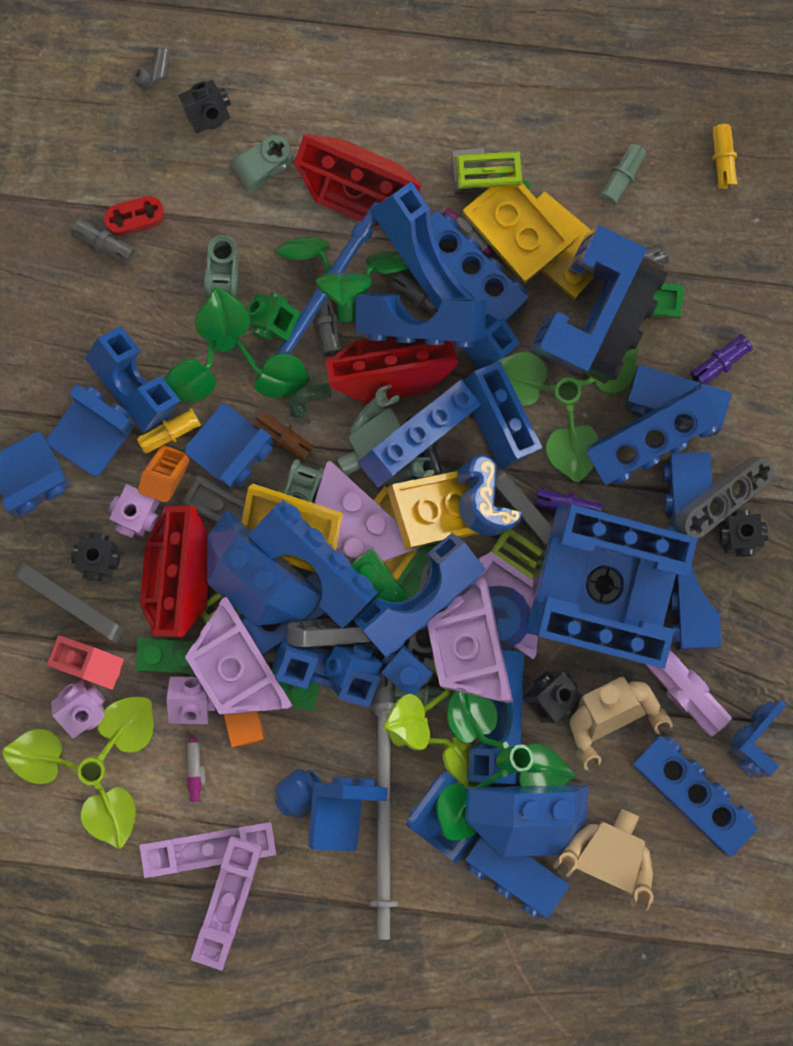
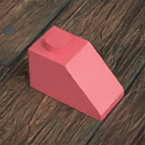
(85, 662)

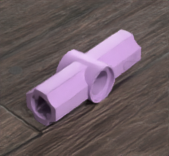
(691, 694)

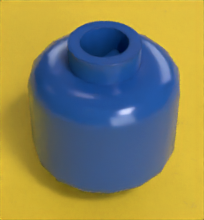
(296, 792)

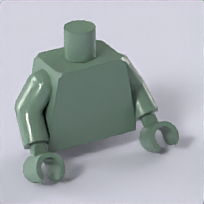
(369, 430)

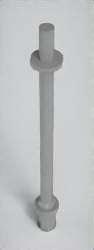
(382, 705)

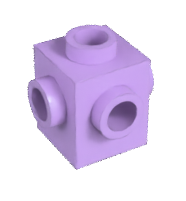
(131, 501)
(188, 701)
(78, 708)

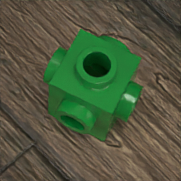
(272, 317)

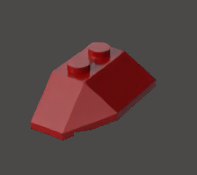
(348, 175)
(405, 366)
(175, 572)

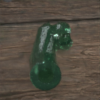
(305, 395)

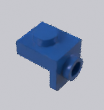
(350, 659)
(405, 670)

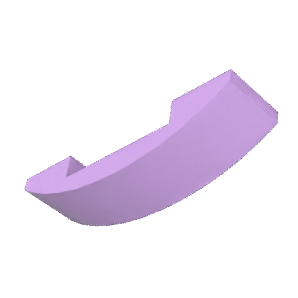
(201, 849)
(227, 903)

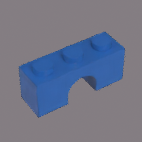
(115, 363)
(307, 665)

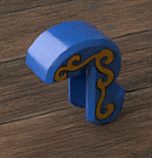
(477, 502)

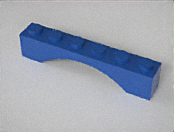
(408, 226)
(696, 619)

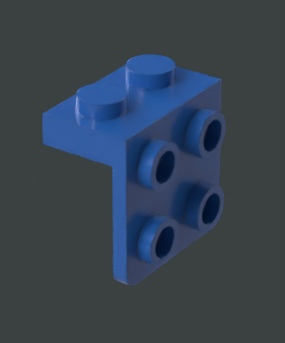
(90, 431)
(229, 447)
(30, 475)
(751, 759)
(338, 810)
(425, 823)

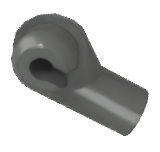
(154, 74)

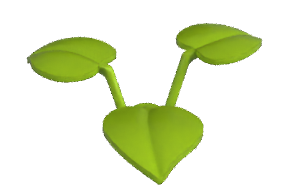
(410, 727)
(113, 812)

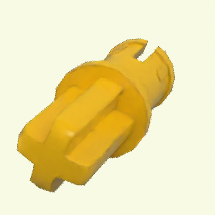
(724, 156)
(168, 431)

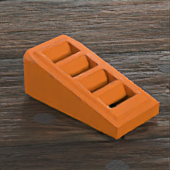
(162, 474)

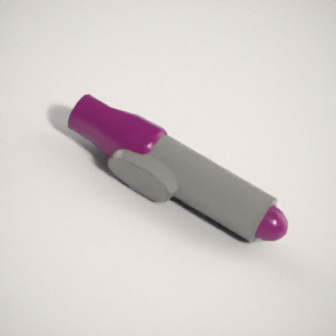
(467, 230)
(196, 772)

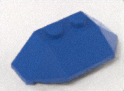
(253, 582)
(527, 818)

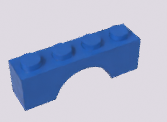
(456, 320)
(450, 572)
(343, 588)
(507, 729)

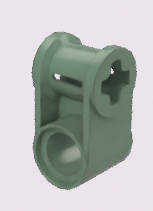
(259, 165)
(222, 272)
(303, 481)

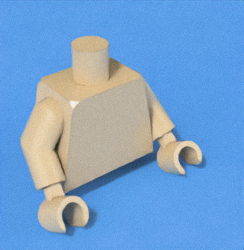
(611, 709)
(612, 856)

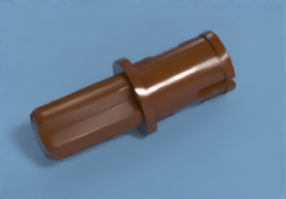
(283, 436)

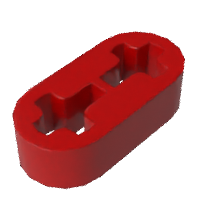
(133, 208)

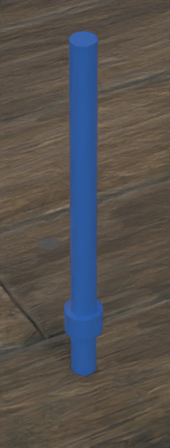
(361, 233)

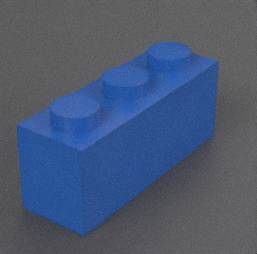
(653, 388)
(502, 416)
(519, 877)

